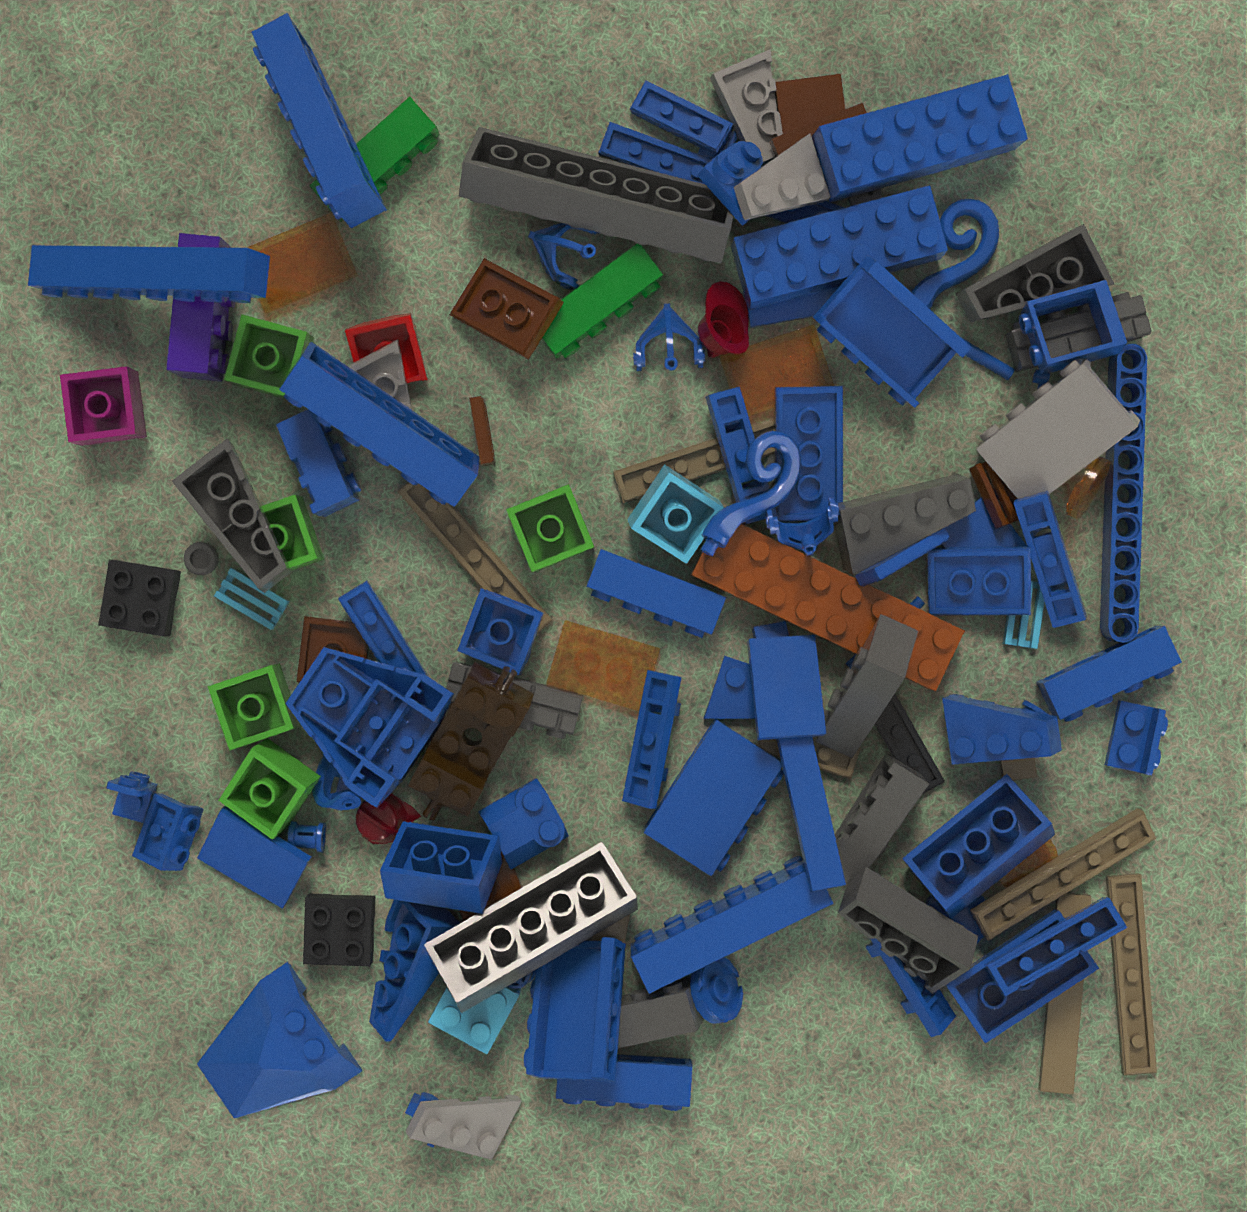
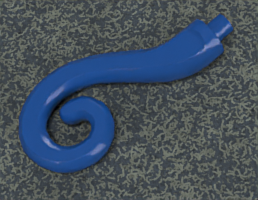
(938, 282)
(726, 521)

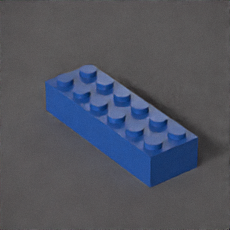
(317, 122)
(919, 137)
(829, 246)
(381, 425)
(725, 925)

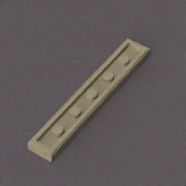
(690, 462)
(468, 547)
(1063, 874)
(1132, 977)
(1062, 1021)

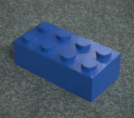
(979, 846)
(994, 1013)

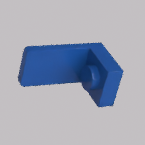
(133, 795)

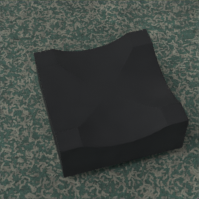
(139, 598)
(339, 930)

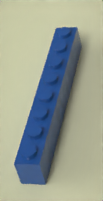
(150, 272)

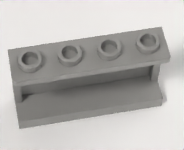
(1056, 432)

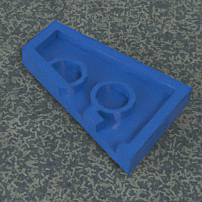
(732, 692)

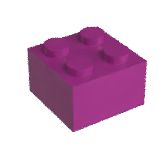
(103, 406)

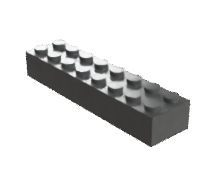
(595, 194)

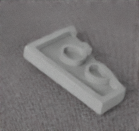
(750, 101)
(784, 183)
(386, 371)
(464, 1126)

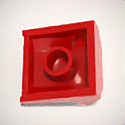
(376, 334)

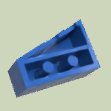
(319, 463)
(997, 732)

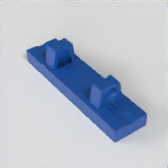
(734, 438)
(1050, 559)
(652, 739)
(931, 1008)

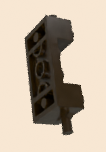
(457, 767)

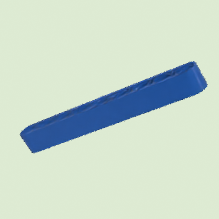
(1131, 511)

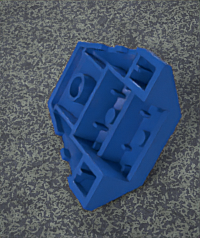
(368, 718)
(275, 1050)

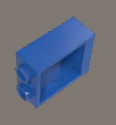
(1104, 316)

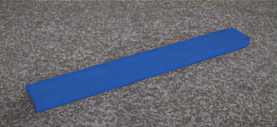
(659, 156)
(808, 799)

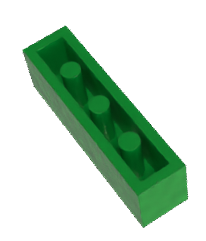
(395, 143)
(600, 299)

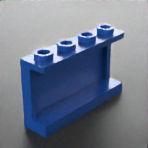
(888, 331)
(714, 798)
(577, 1013)

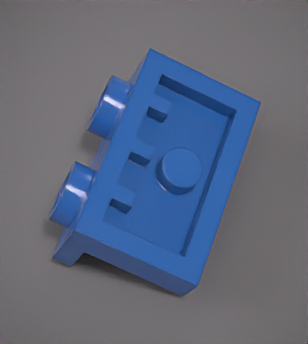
(1136, 737)
(167, 833)

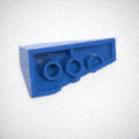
(407, 963)

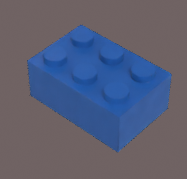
(441, 867)

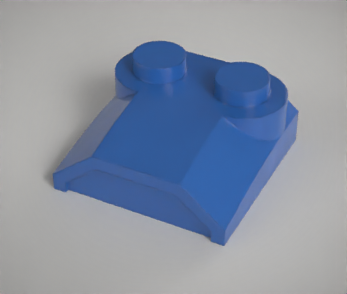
(730, 169)
(500, 631)
(524, 823)

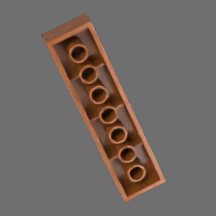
(824, 600)

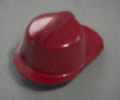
(725, 321)
(382, 823)

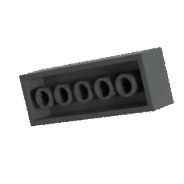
(531, 927)

